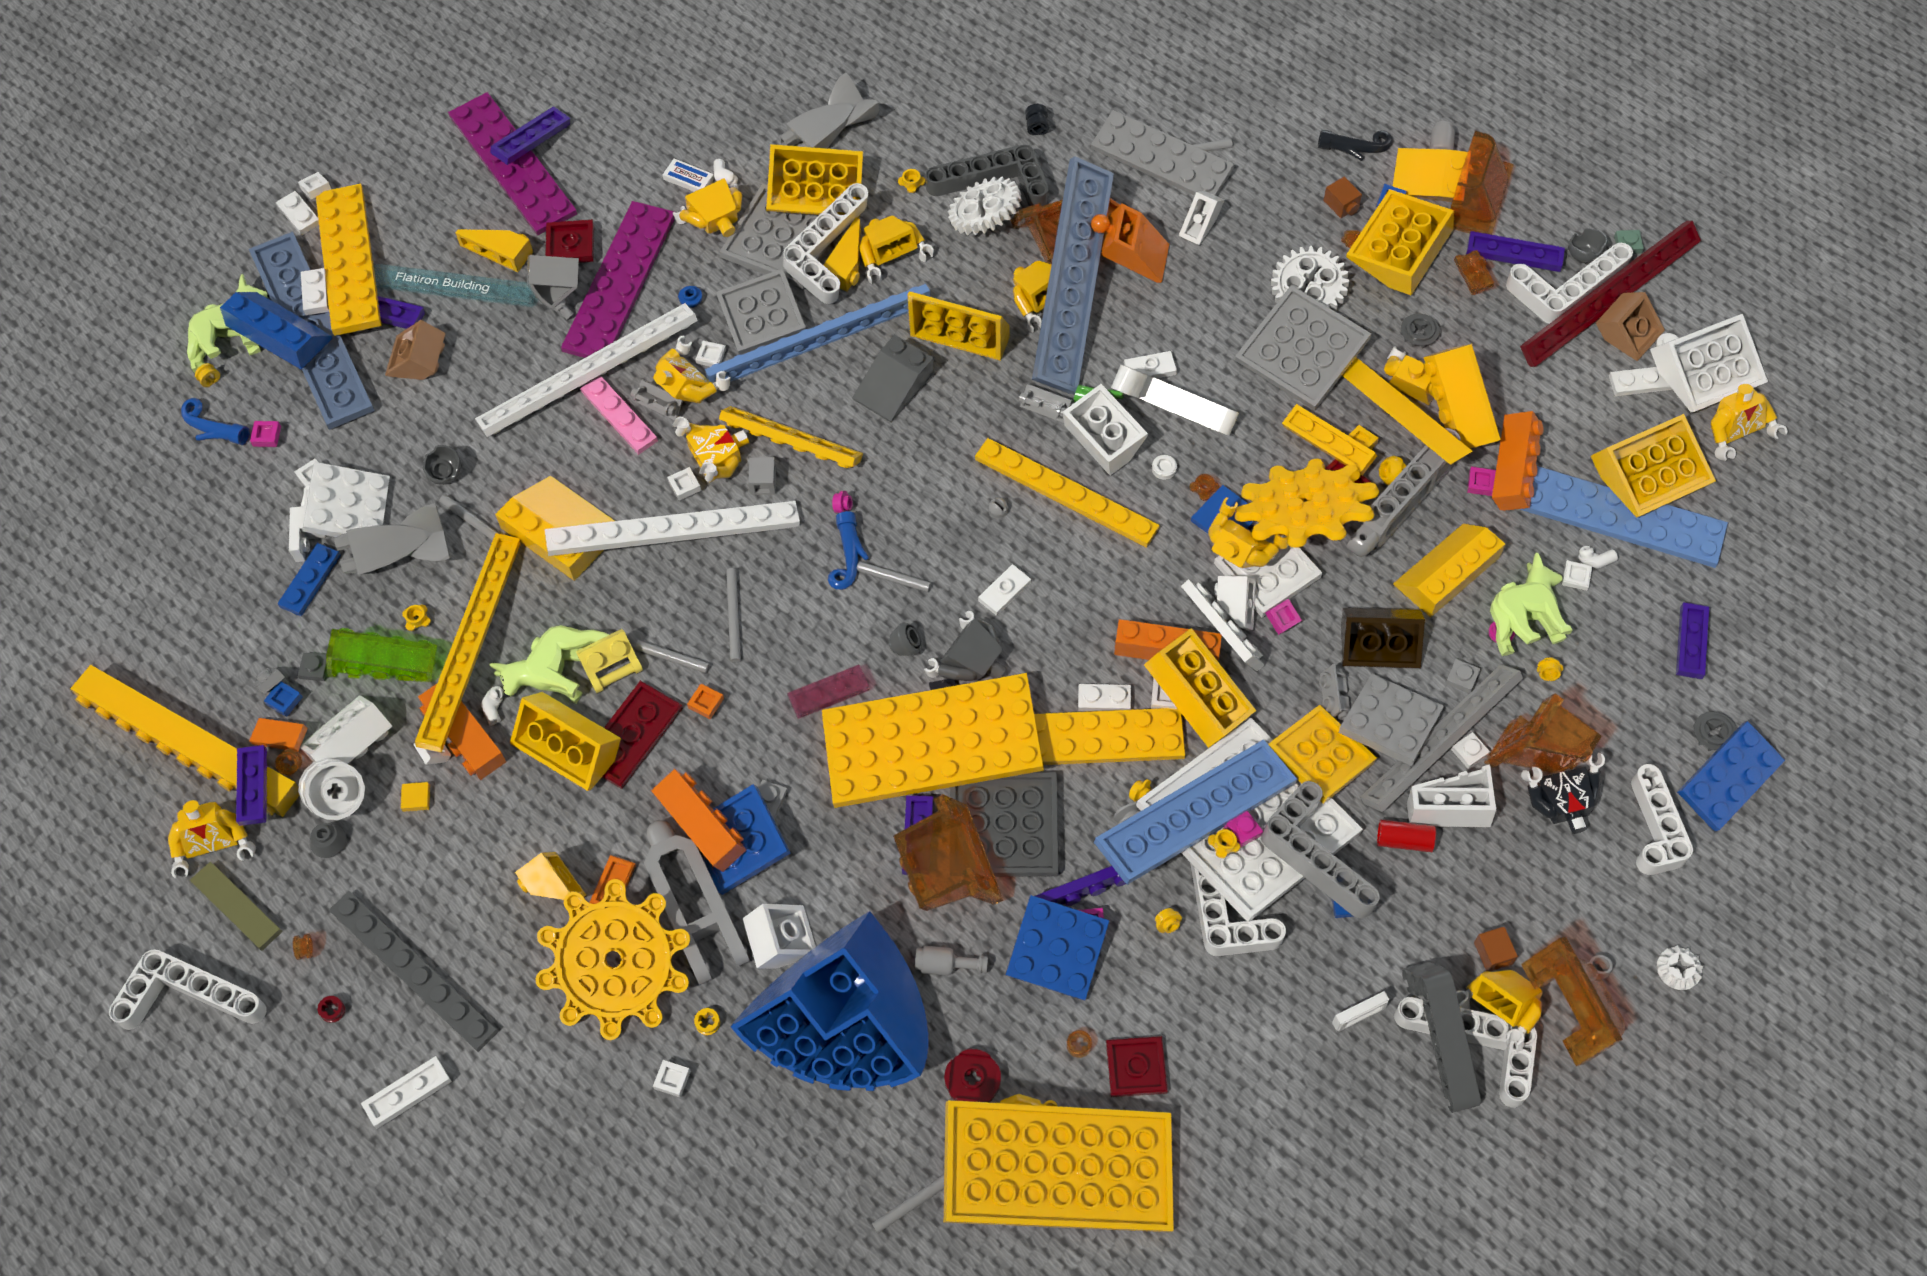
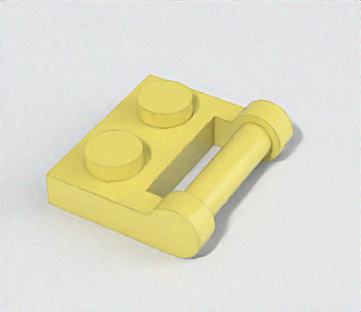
(605, 653)

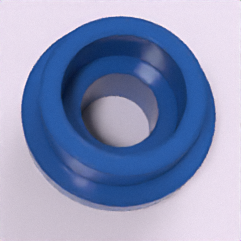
(691, 301)

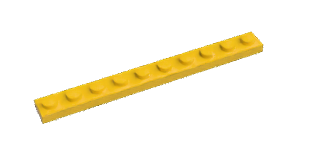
(467, 643)

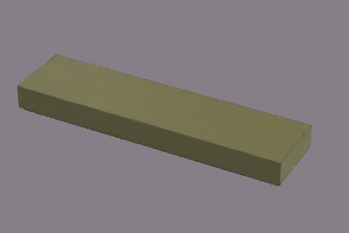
(236, 906)

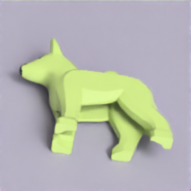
(209, 324)
(1526, 602)
(546, 662)

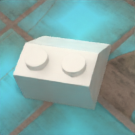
(778, 934)

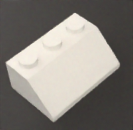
(1104, 429)
(348, 733)

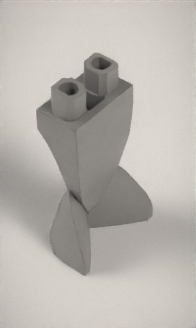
(822, 125)
(380, 545)

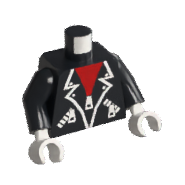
(1566, 794)

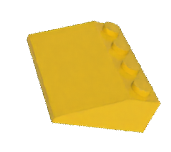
(810, 178)
(1402, 240)
(957, 326)
(1654, 466)
(547, 507)

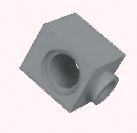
(762, 475)

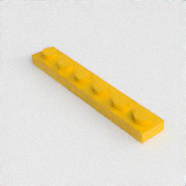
(783, 434)

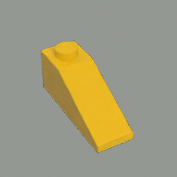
(497, 245)
(846, 257)

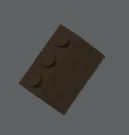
(1382, 637)

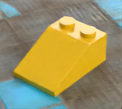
(1428, 172)

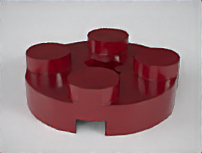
(962, 1066)

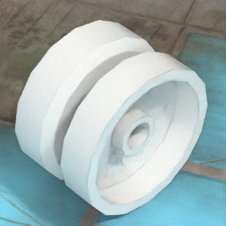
(319, 778)

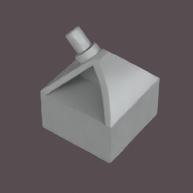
(552, 280)

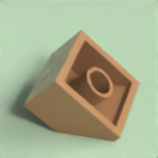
(1631, 324)
(416, 352)

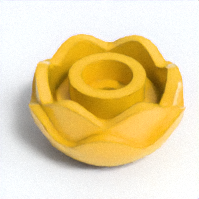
(1390, 469)

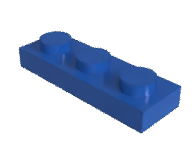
(309, 579)

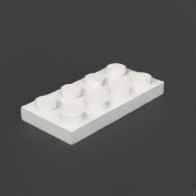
(1219, 618)

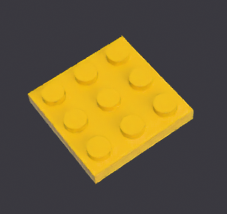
(1321, 754)

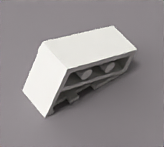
(1455, 801)

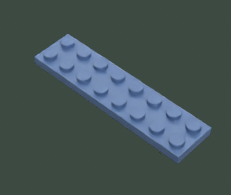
(1601, 511)
(1194, 811)

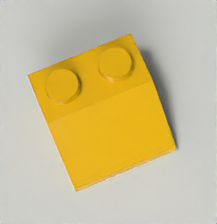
(547, 877)

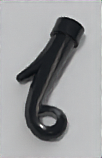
(1354, 146)

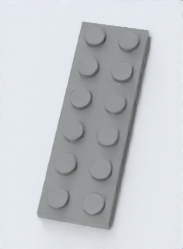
(1161, 155)

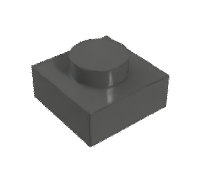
(313, 667)

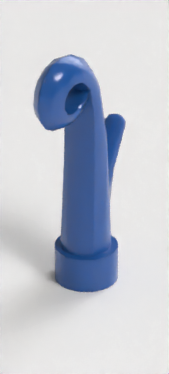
(214, 430)
(851, 546)

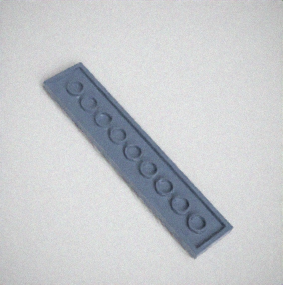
(1072, 277)
(331, 371)

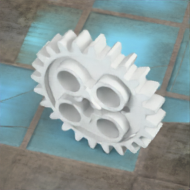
(985, 205)
(1290, 273)

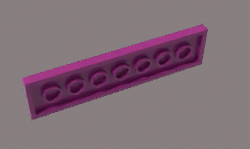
(522, 180)
(619, 279)

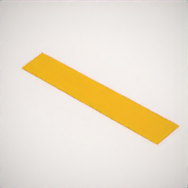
(1405, 412)

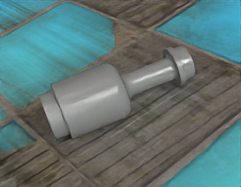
(1442, 136)
(943, 961)

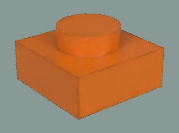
(705, 701)

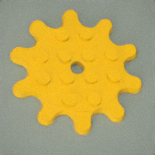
(1330, 503)
(582, 966)

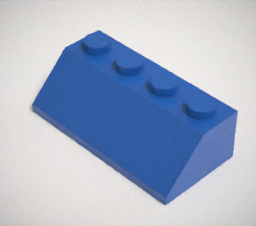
(274, 327)

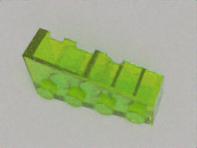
(379, 656)

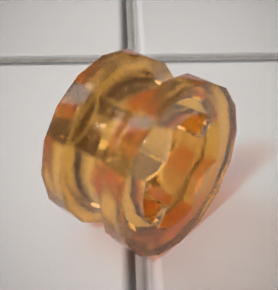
(284, 768)
(303, 946)
(1073, 1038)

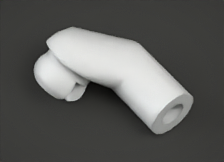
(720, 173)
(1588, 557)
(491, 703)

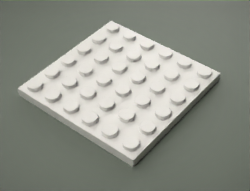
(1254, 874)

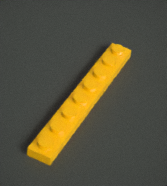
(1067, 492)

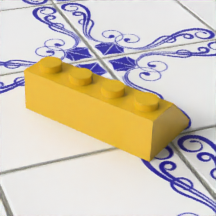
(1461, 395)
(1450, 567)
(1199, 687)
(564, 740)

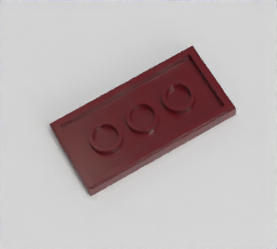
(640, 725)

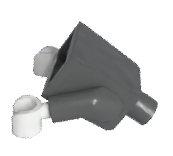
(971, 653)

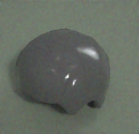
(1587, 245)
(439, 462)

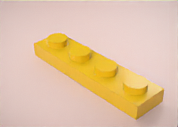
(1329, 439)

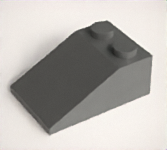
(894, 378)

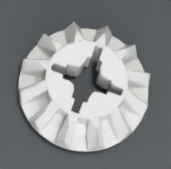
(1672, 976)

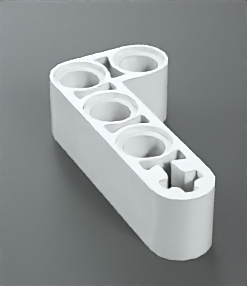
(1656, 817)

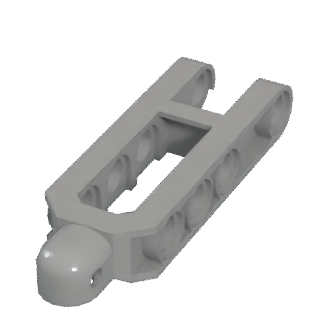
(1426, 473)
(663, 841)

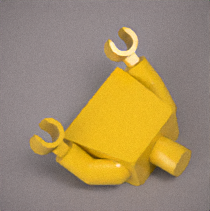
(1237, 544)

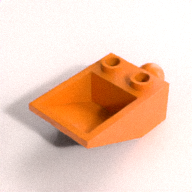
(1132, 242)

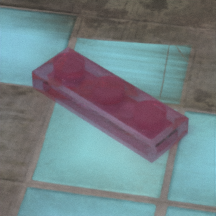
(828, 691)

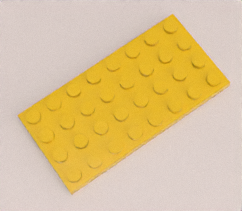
(931, 740)
(1057, 1167)

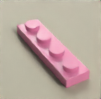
(619, 414)

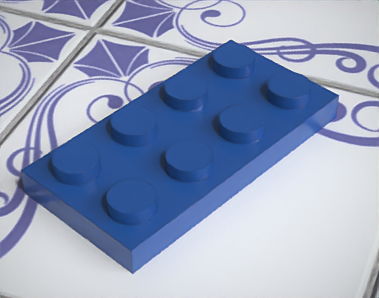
(1731, 776)

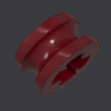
(323, 1004)

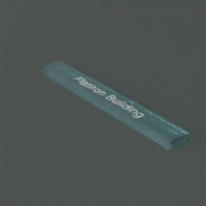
(453, 285)

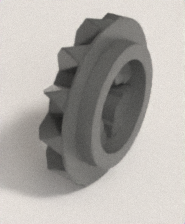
(1420, 322)
(1713, 720)

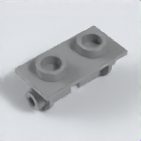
(657, 399)
(1044, 402)
(1332, 684)

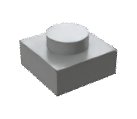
(1462, 676)
(268, 679)

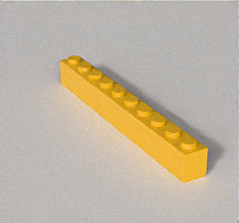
(174, 735)

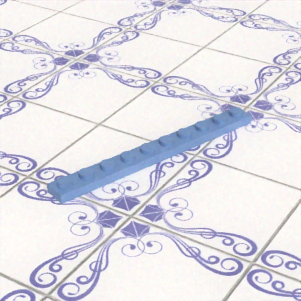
(815, 337)

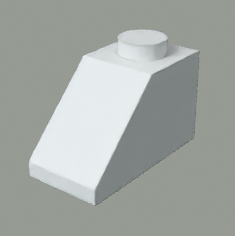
(1201, 216)
(1237, 598)

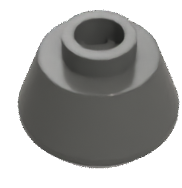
(905, 640)
(327, 840)

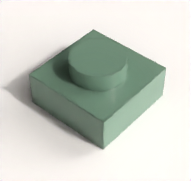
(1631, 238)

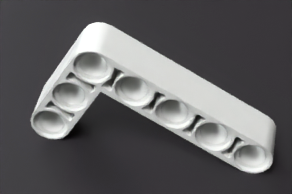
(821, 239)
(1552, 303)
(1174, 399)
(1228, 931)
(189, 984)
(1479, 1035)

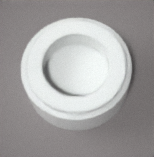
(1164, 467)

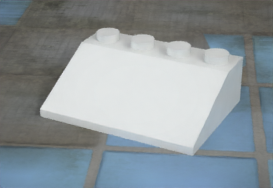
(1710, 363)

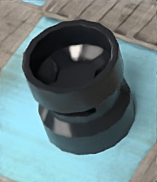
(1037, 119)

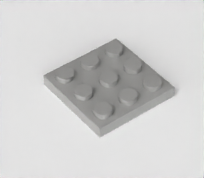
(760, 311)
(1391, 719)

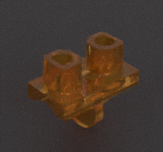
(1474, 272)

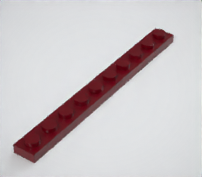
(1600, 300)

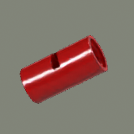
(1406, 836)

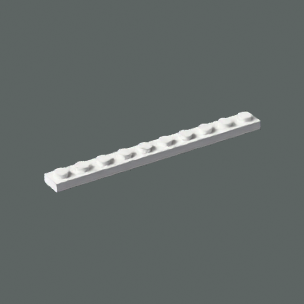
(586, 370)
(671, 528)

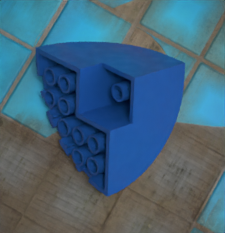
(843, 1013)

